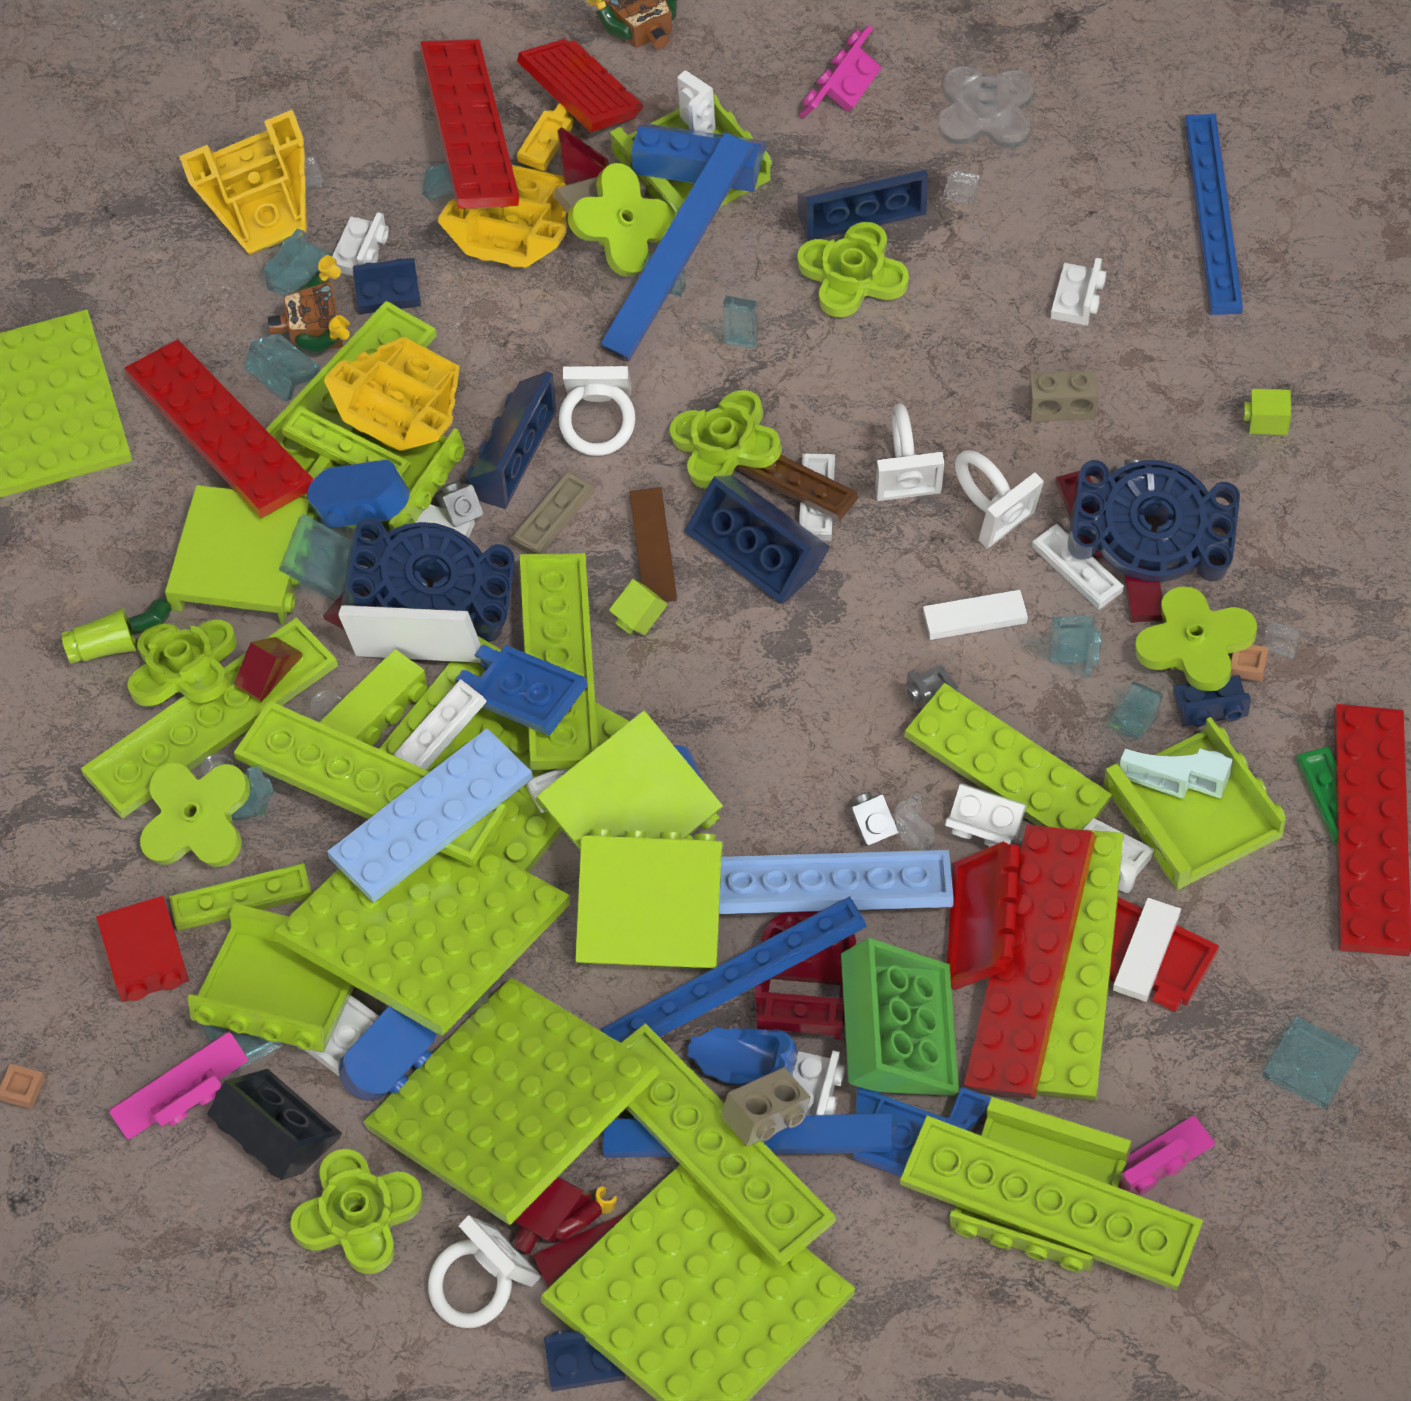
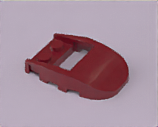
(804, 1012)

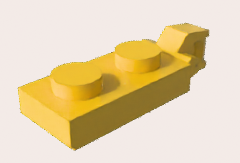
(543, 139)

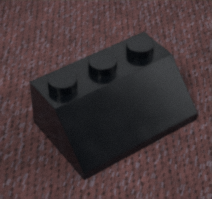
(272, 1123)

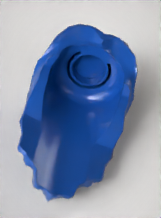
(742, 1054)

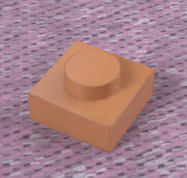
(1250, 663)
(21, 1086)

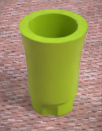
(100, 638)

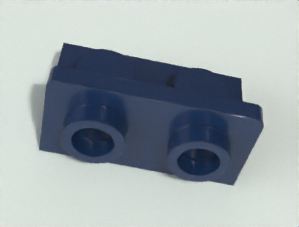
(386, 281)
(1223, 704)
(576, 1362)

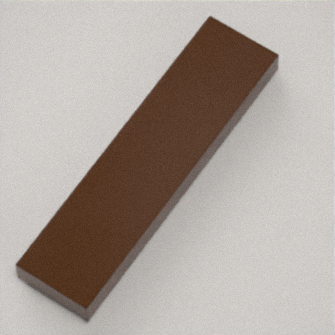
(804, 486)
(653, 542)

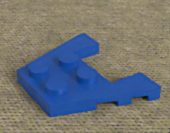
(908, 1123)

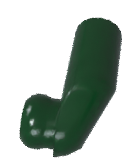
(154, 615)

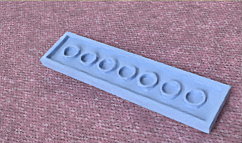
(823, 880)

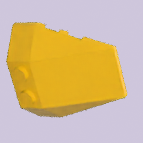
(255, 183)
(512, 233)
(396, 393)

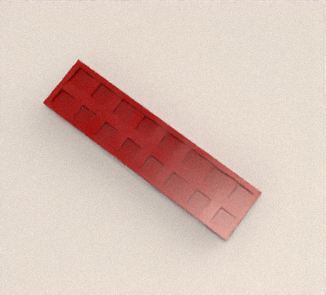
(469, 124)
(219, 428)
(1372, 830)
(1024, 998)

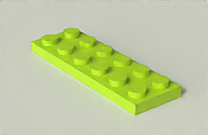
(1005, 761)

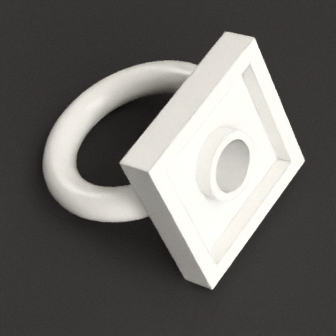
(597, 385)
(907, 473)
(1007, 507)
(496, 1256)

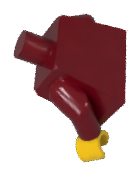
(559, 1214)

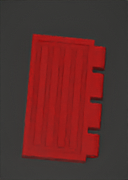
(580, 84)
(983, 914)
(1182, 966)

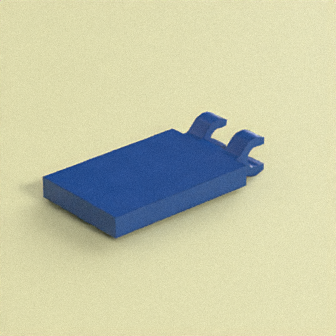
(524, 687)

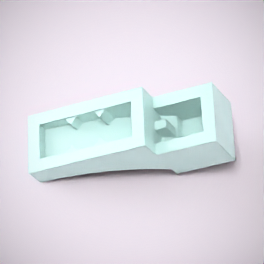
(1202, 772)

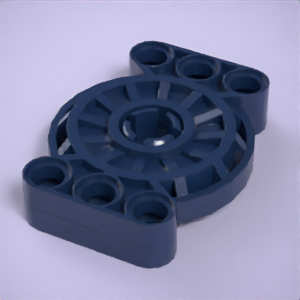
(1157, 490)
(434, 551)

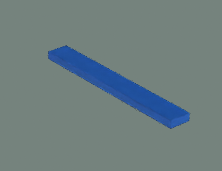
(1213, 215)
(677, 246)
(742, 972)
(812, 1136)

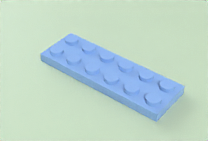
(429, 815)

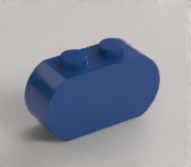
(358, 492)
(384, 1055)

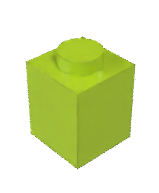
(1268, 411)
(637, 608)

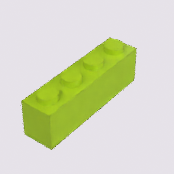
(379, 699)

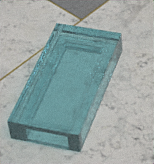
(740, 322)

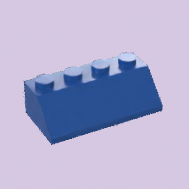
(684, 153)

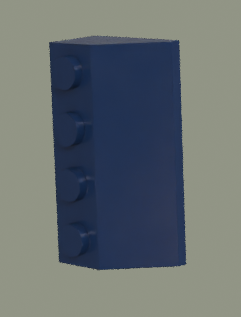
(871, 199)
(513, 440)
(756, 538)

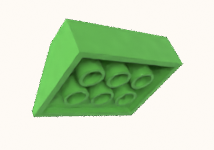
(898, 1021)

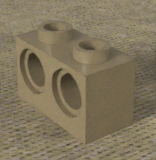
(1062, 396)
(765, 1106)

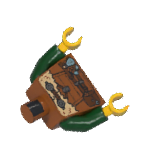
(638, 20)
(312, 313)

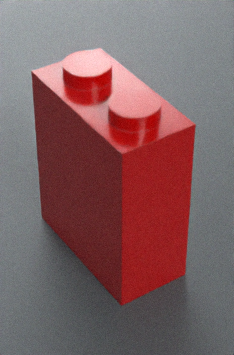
(142, 949)

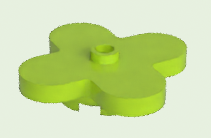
(621, 219)
(853, 269)
(725, 438)
(1196, 638)
(182, 662)
(195, 814)
(365, 1233)

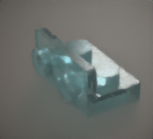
(293, 264)
(279, 365)
(1074, 641)

